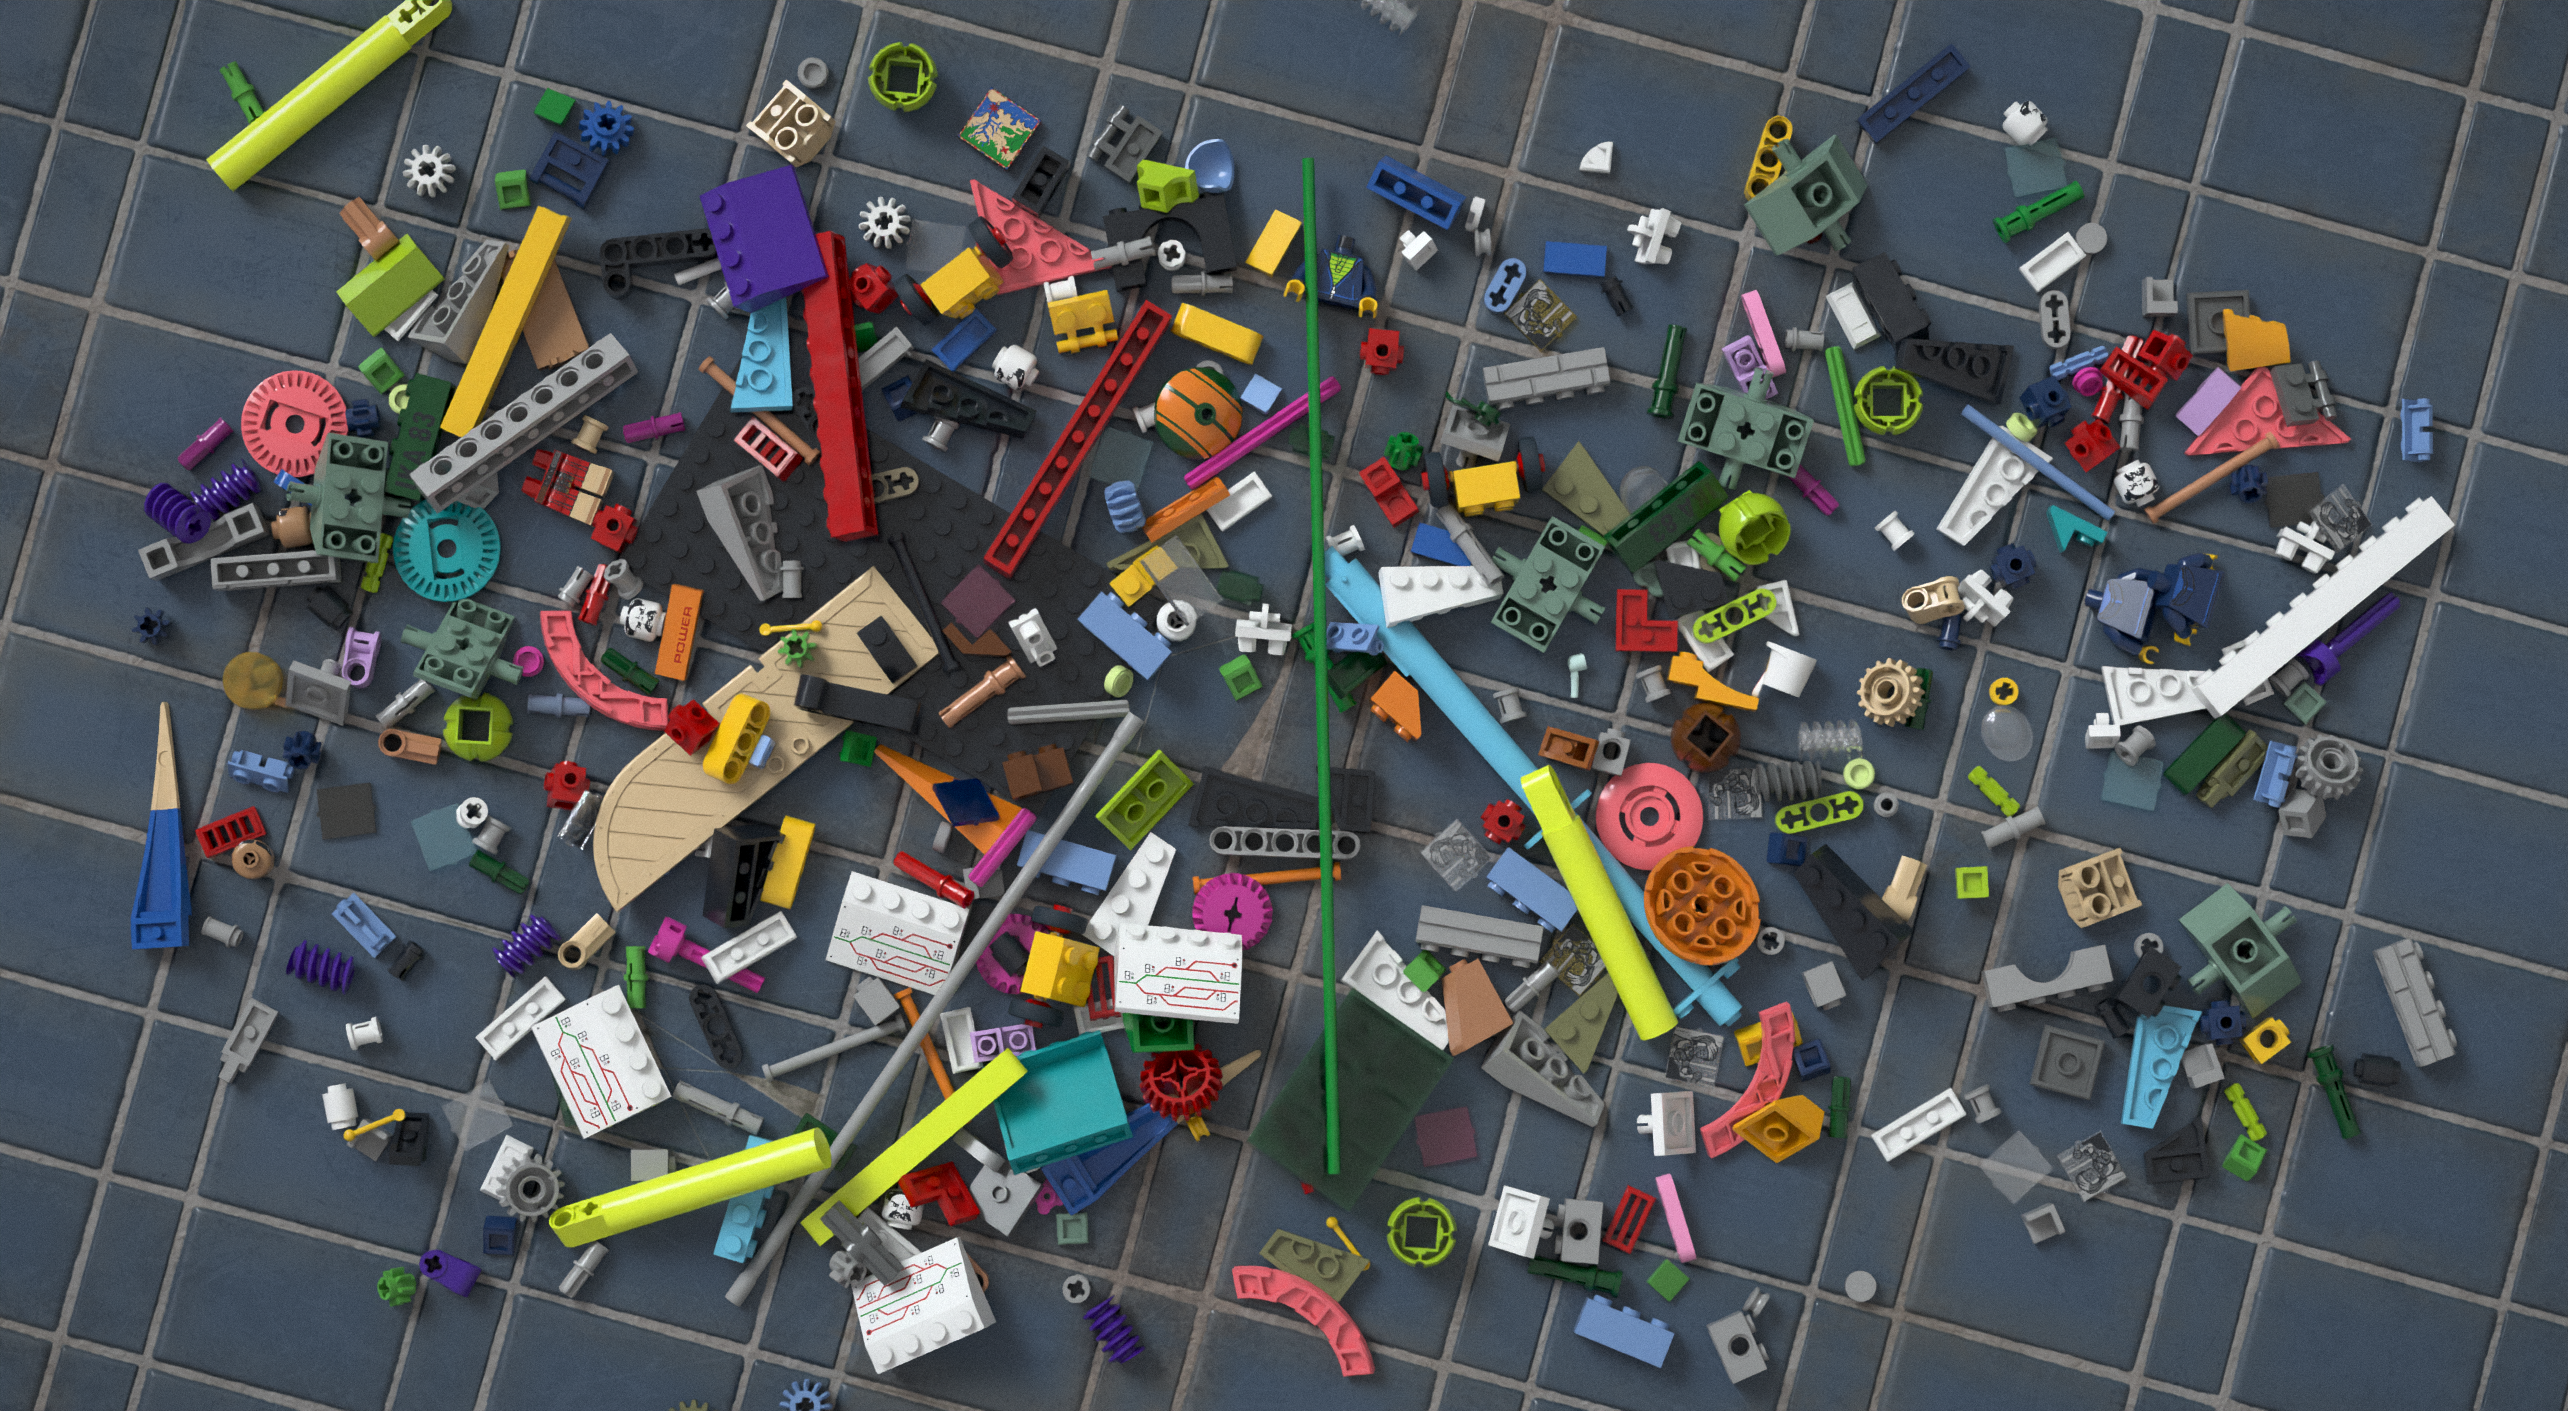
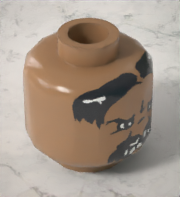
(293, 527)
(263, 858)

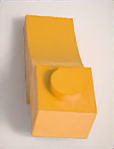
(1688, 671)

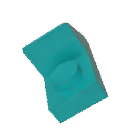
(2065, 524)

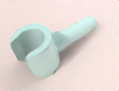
(1575, 664)

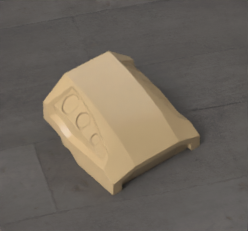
(793, 125)
(2097, 889)

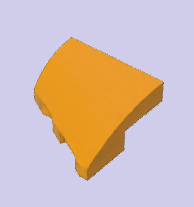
(2254, 342)

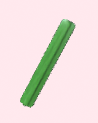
(1845, 406)

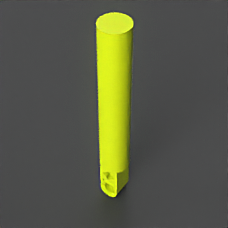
(326, 90)
(1599, 905)
(692, 1188)

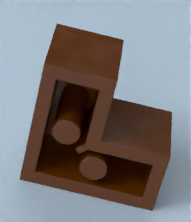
(1037, 773)

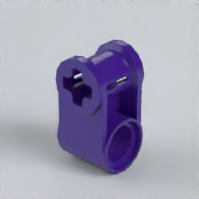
(455, 1272)

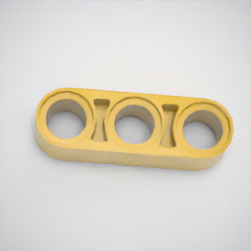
(1758, 172)
(1216, 333)
(736, 738)
(789, 863)

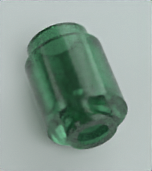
(1300, 440)
(1240, 587)

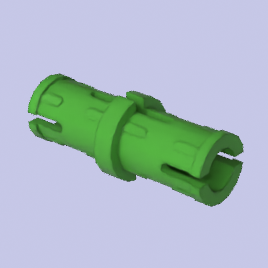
(242, 91)
(1716, 555)
(636, 976)

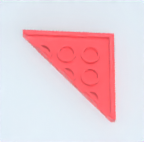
(1037, 248)
(2255, 413)

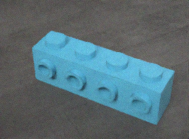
(742, 1219)

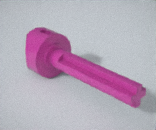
(672, 941)

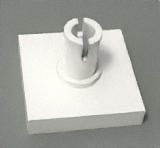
(1670, 1123)
(1520, 1222)

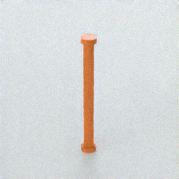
(1279, 876)
(926, 1044)

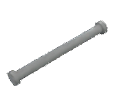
(834, 1048)

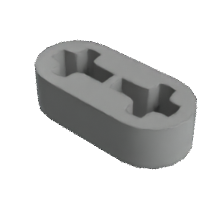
(2061, 318)
(979, 1149)

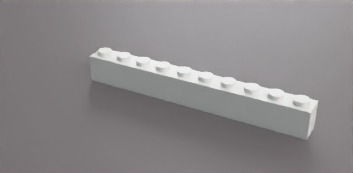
(2322, 607)

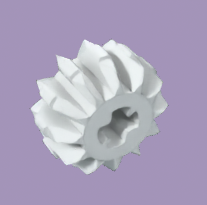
(424, 181)
(893, 228)

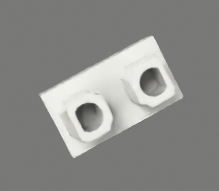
(1650, 234)
(2316, 553)
(1981, 602)
(1263, 628)
(1034, 638)

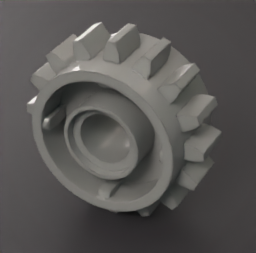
(2324, 781)
(545, 1194)

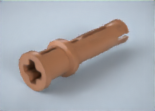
(994, 683)

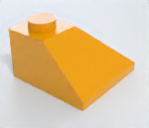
(1782, 1127)

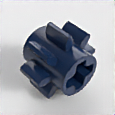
(363, 418)
(2249, 483)
(145, 621)
(302, 750)

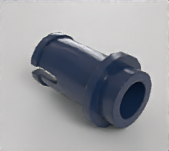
(1950, 632)

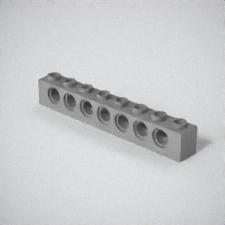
(523, 423)

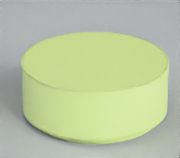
(397, 398)
(2021, 427)
(1118, 681)
(1858, 774)

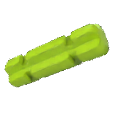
(375, 570)
(1994, 791)
(2245, 1112)

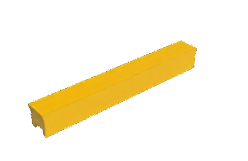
(506, 321)

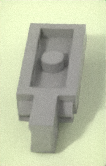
(246, 1038)

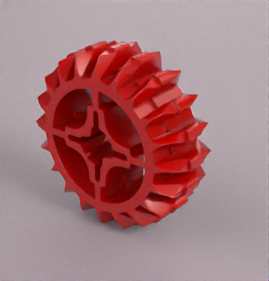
(1157, 1082)

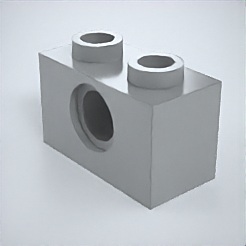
(1585, 1249)
(1738, 1365)

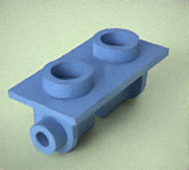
(2415, 443)
(1354, 638)
(246, 769)
(2274, 773)
(363, 924)

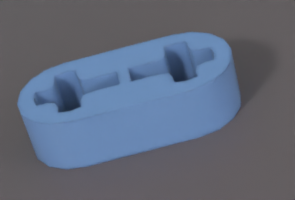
(1498, 282)

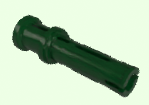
(1665, 386)
(2330, 1077)
(1590, 1278)

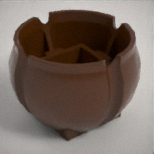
(1688, 752)

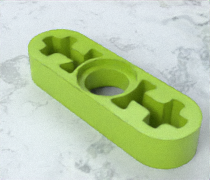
(1710, 619)
(1839, 799)

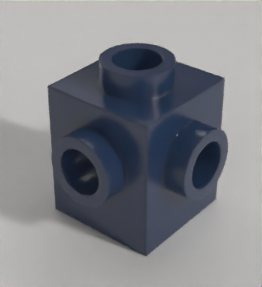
(2046, 403)
(2005, 574)
(2211, 1025)

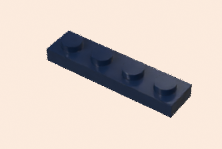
(1913, 93)

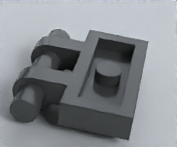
(1134, 146)
(2295, 395)

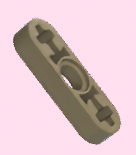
(899, 490)

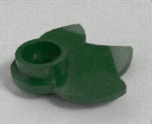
(1485, 413)

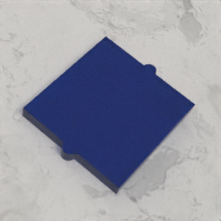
(965, 802)

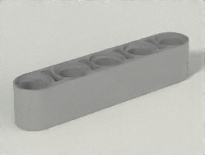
(1269, 838)

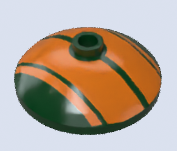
(1180, 413)

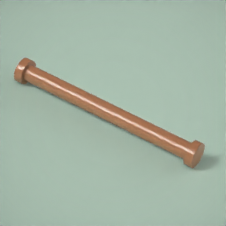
(810, 455)
(2212, 477)

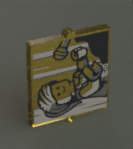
(1540, 315)
(1575, 959)

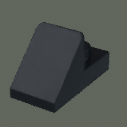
(887, 649)
(410, 1140)

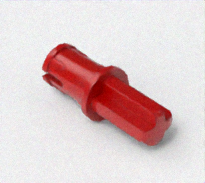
(595, 597)

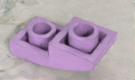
(1743, 359)
(2208, 401)
(992, 1042)

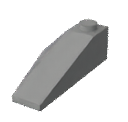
(461, 314)
(743, 522)
(1531, 1066)

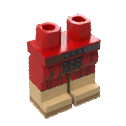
(561, 479)

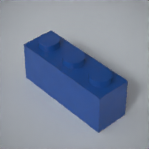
(1416, 192)

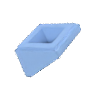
(1260, 394)
(762, 752)

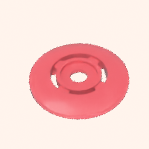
(296, 394)
(1640, 788)

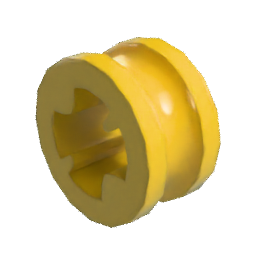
(2008, 699)
(1197, 1127)

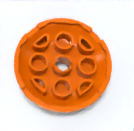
(1719, 888)

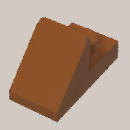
(1568, 748)

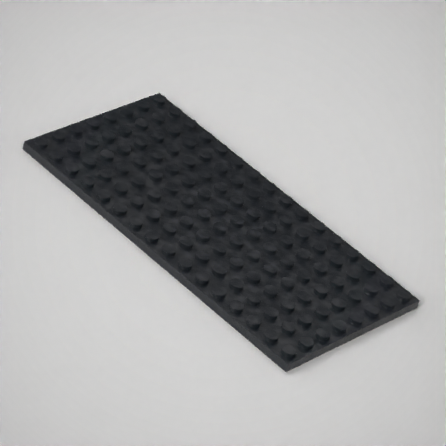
(946, 537)

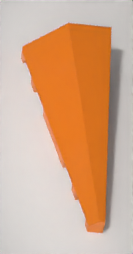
(921, 779)

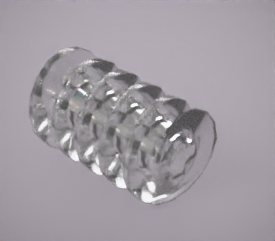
(1394, 11)
(1829, 739)

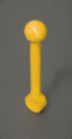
(766, 629)
(398, 1115)
(1332, 1223)

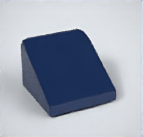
(895, 394)
(1786, 849)
(1811, 1060)
(499, 1235)

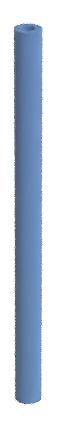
(2037, 462)

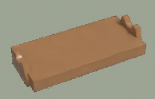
(552, 324)

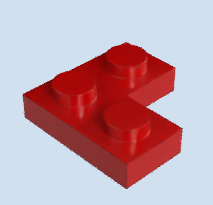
(1634, 629)
(942, 1185)

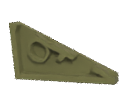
(1194, 536)
(1583, 1022)

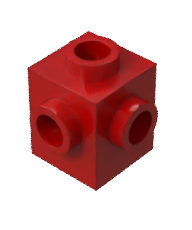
(872, 288)
(1385, 340)
(2165, 354)
(2091, 444)
(615, 539)
(691, 726)
(565, 785)
(1494, 830)

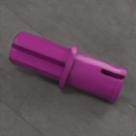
(653, 428)
(204, 444)
(1814, 491)

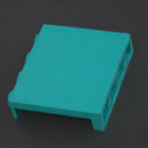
(1062, 1104)

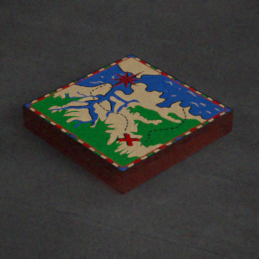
(999, 129)

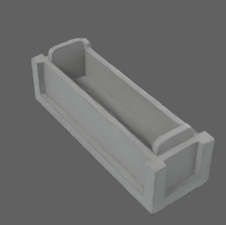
(883, 356)

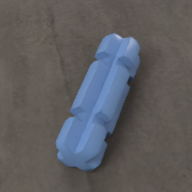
(2075, 364)

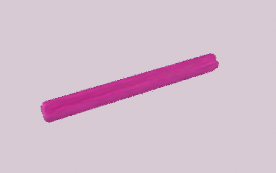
(1257, 436)

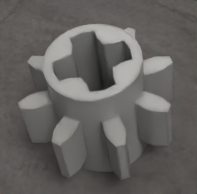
(846, 1269)

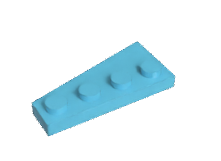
(765, 363)
(2154, 1062)

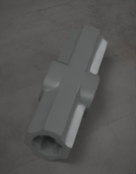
(862, 1243)

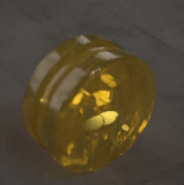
(253, 680)

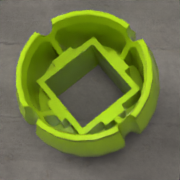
(904, 56)
(1909, 400)
(1753, 527)
(498, 728)
(1444, 1232)

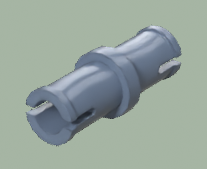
(558, 705)

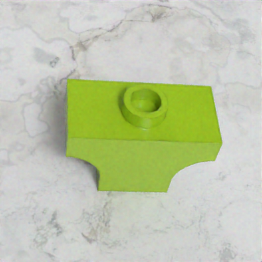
(1165, 185)

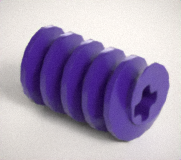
(227, 490)
(177, 513)
(526, 944)
(321, 966)
(1113, 1331)

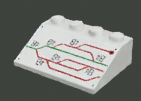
(897, 933)
(1178, 973)
(601, 1061)
(922, 1307)

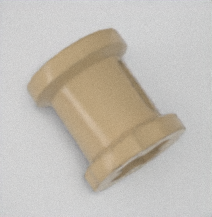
(589, 434)

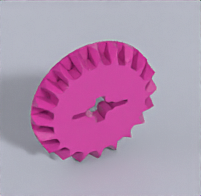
(1251, 902)
(989, 968)

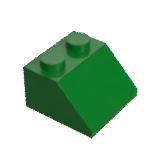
(1158, 1033)

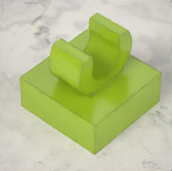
(1972, 882)

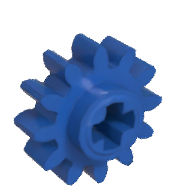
(612, 120)

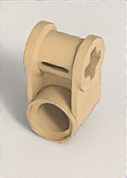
(1936, 600)

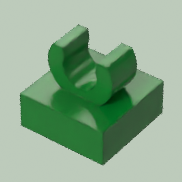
(858, 748)

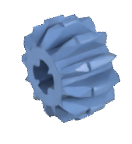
(1124, 506)
(806, 1392)

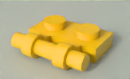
(1081, 313)

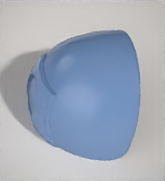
(1212, 165)

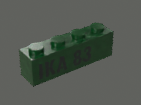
(418, 434)
(1666, 517)

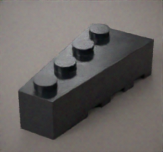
(1852, 911)

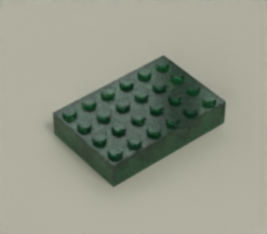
(1381, 1087)

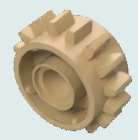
(1901, 703)

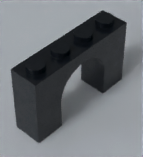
(1204, 216)

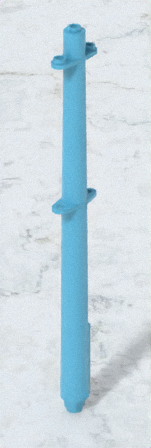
(1418, 658)

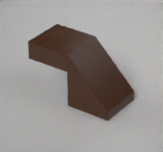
(987, 645)

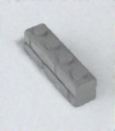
(1546, 377)
(274, 570)
(1479, 935)
(2414, 1002)

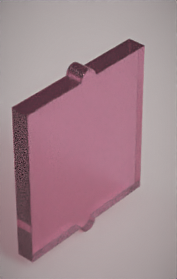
(978, 601)
(1445, 1136)

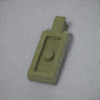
(2233, 769)

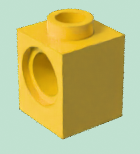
(2252, 1044)

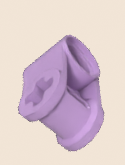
(361, 655)

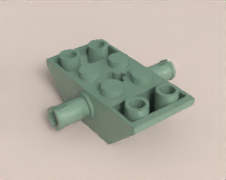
(1808, 197)
(1777, 431)
(355, 470)
(1564, 558)
(465, 649)
(2217, 930)

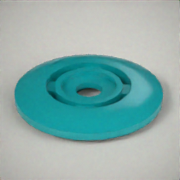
(418, 555)

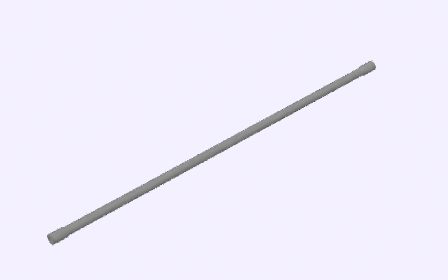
(1121, 738)

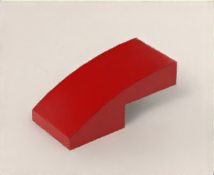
(1388, 492)

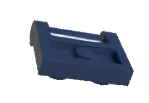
(575, 161)

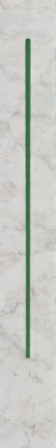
(1321, 667)

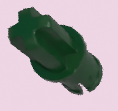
(629, 671)
(1918, 720)
(499, 872)
(1840, 1107)

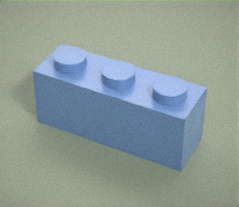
(1126, 635)
(1072, 863)
(1532, 890)
(1624, 1330)

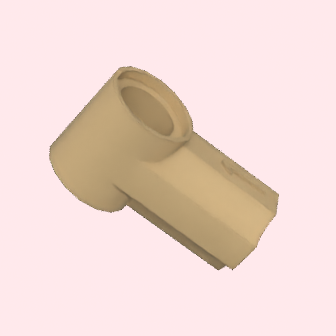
(1902, 892)
(588, 940)

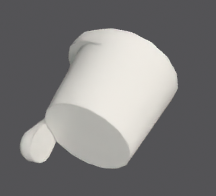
(1785, 671)

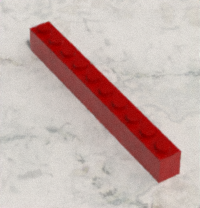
(839, 397)
(1077, 439)

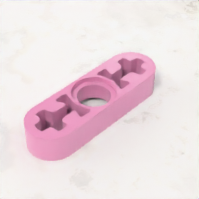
(1763, 333)
(1675, 1218)

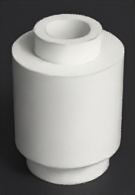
(340, 1106)

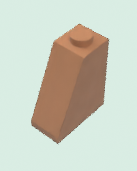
(1471, 1006)

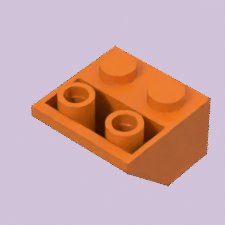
(1399, 704)

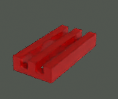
(1104, 1013)
(1618, 1242)

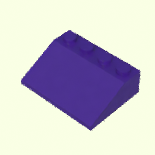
(763, 237)

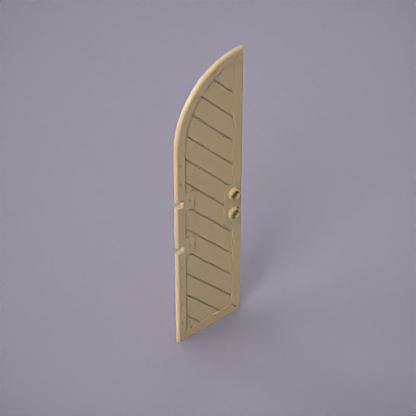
(667, 804)

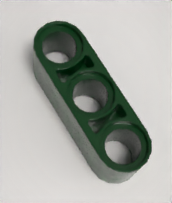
(2204, 753)

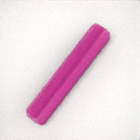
(1002, 847)

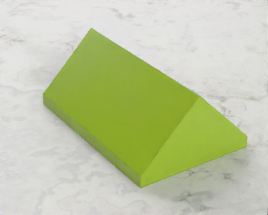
(390, 285)
(1144, 799)

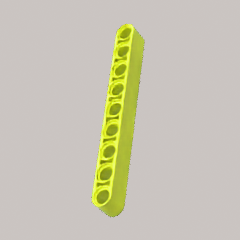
(920, 1141)

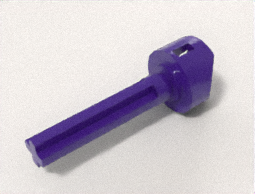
(2324, 657)

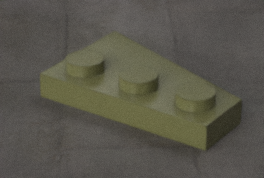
(1585, 492)
(1313, 1261)

